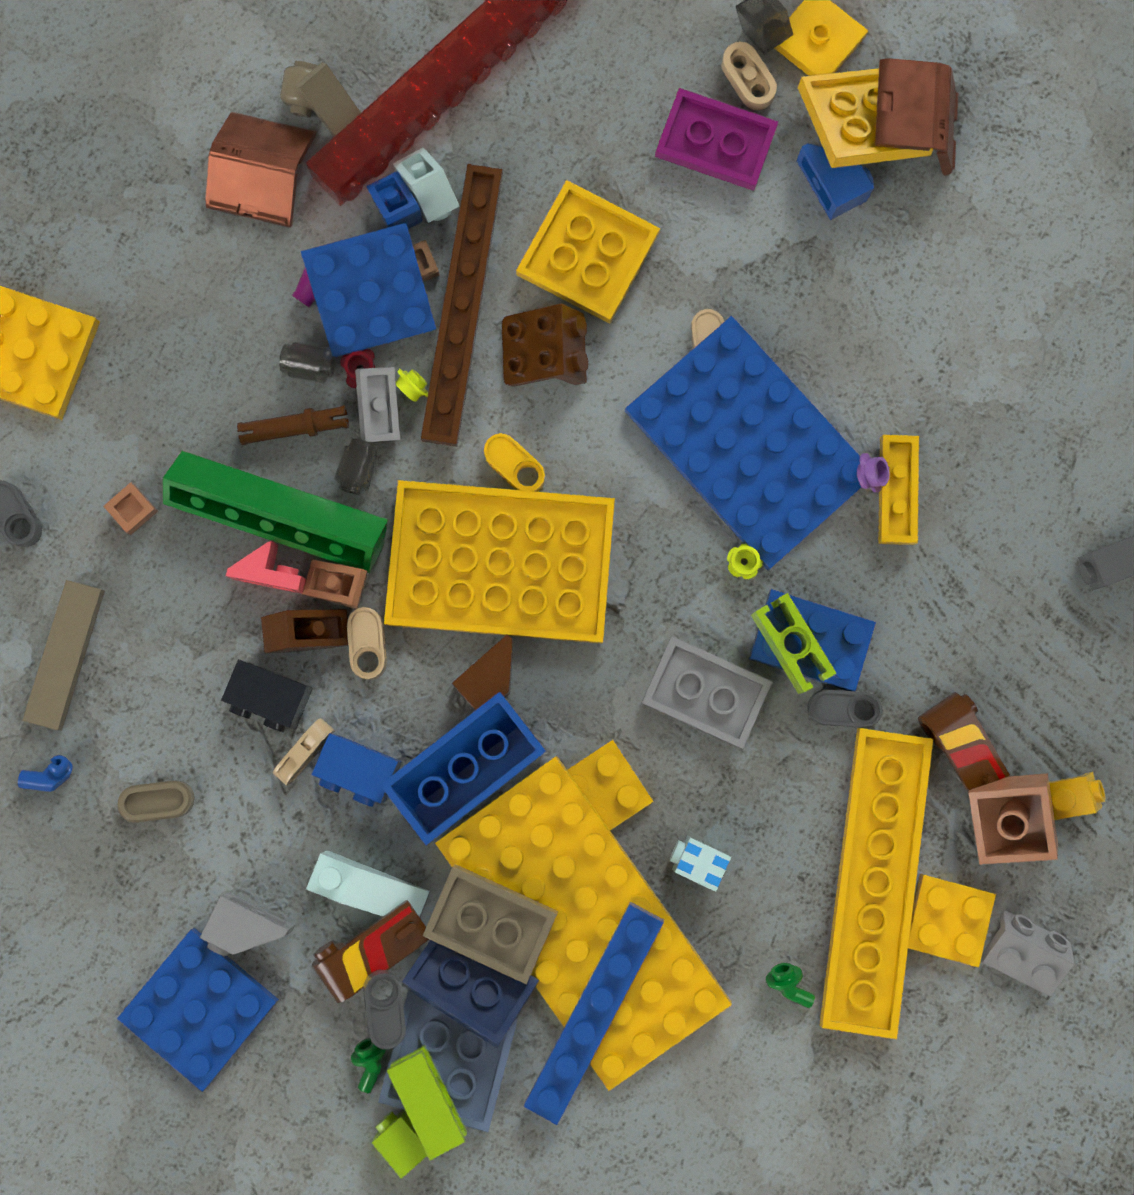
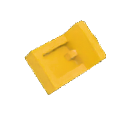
(1076, 796)

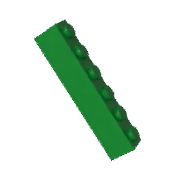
(274, 511)

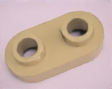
(751, 77)

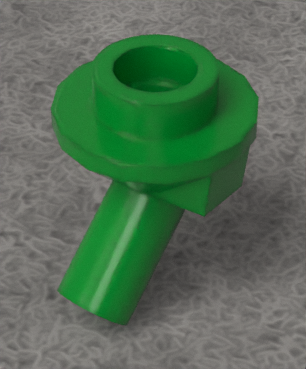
(785, 978)
(369, 1057)

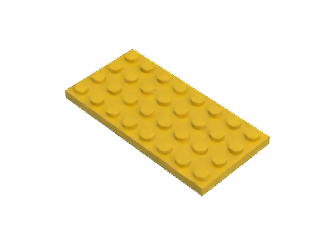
(559, 852)

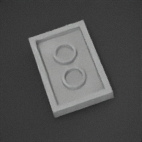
(706, 692)

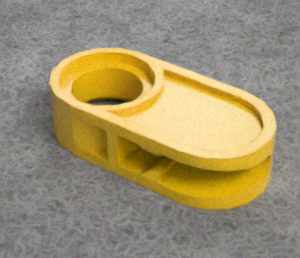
(508, 458)

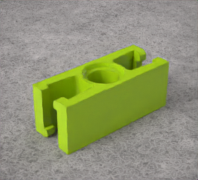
(799, 628)
(427, 1102)

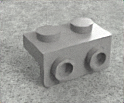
(1029, 953)

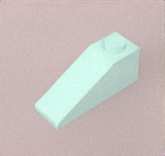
(362, 886)

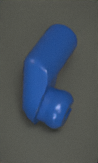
(50, 778)

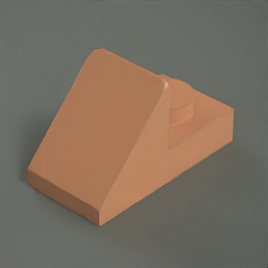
(335, 583)

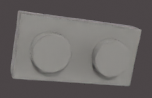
(377, 404)

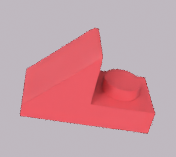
(258, 570)

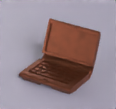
(917, 108)
(255, 168)

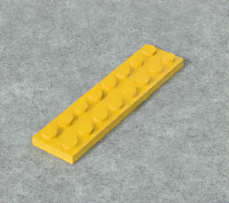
(876, 883)

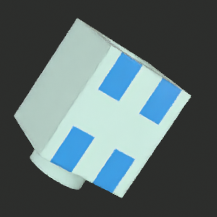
(699, 862)

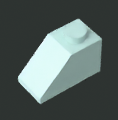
(427, 184)

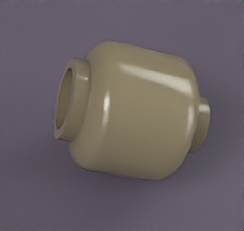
(289, 92)

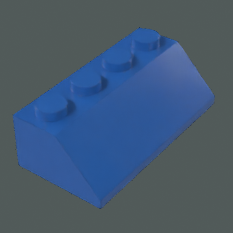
(463, 768)

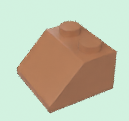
(1014, 820)

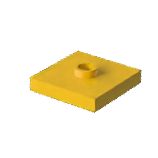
(821, 37)

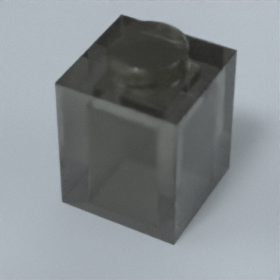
(764, 23)

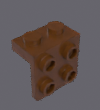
(544, 346)

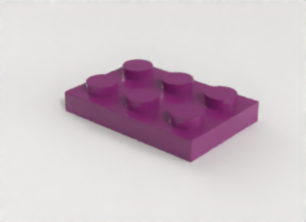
(716, 139)

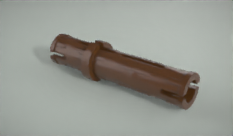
(293, 425)

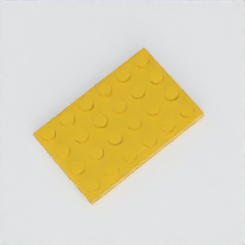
(499, 561)

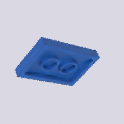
(839, 634)

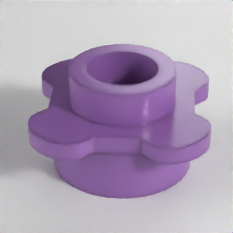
(872, 472)

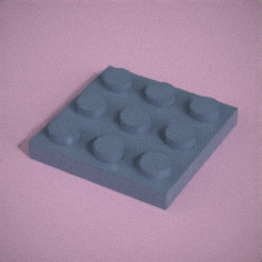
(465, 1062)

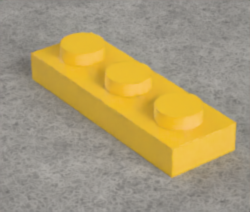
(900, 495)

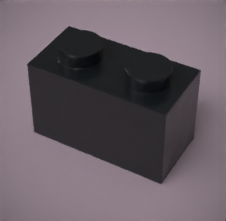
(266, 695)

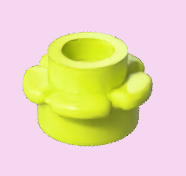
(735, 566)

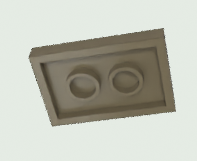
(490, 923)

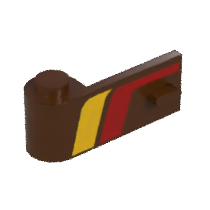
(963, 740)
(376, 948)

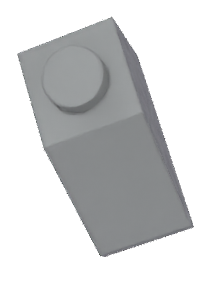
(241, 926)

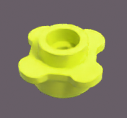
(411, 384)

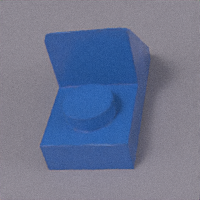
(395, 201)

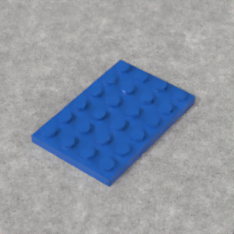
(748, 442)

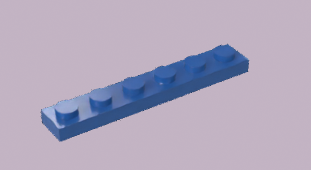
(593, 1013)

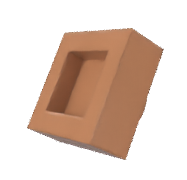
(130, 508)

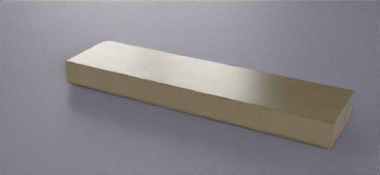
(63, 655)

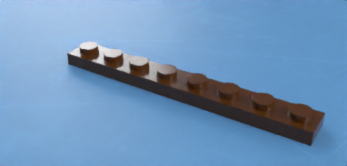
(462, 305)

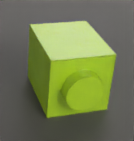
(399, 1142)

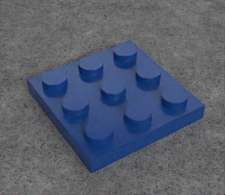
(369, 290)
(197, 1010)

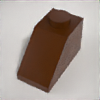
(304, 630)
(488, 675)

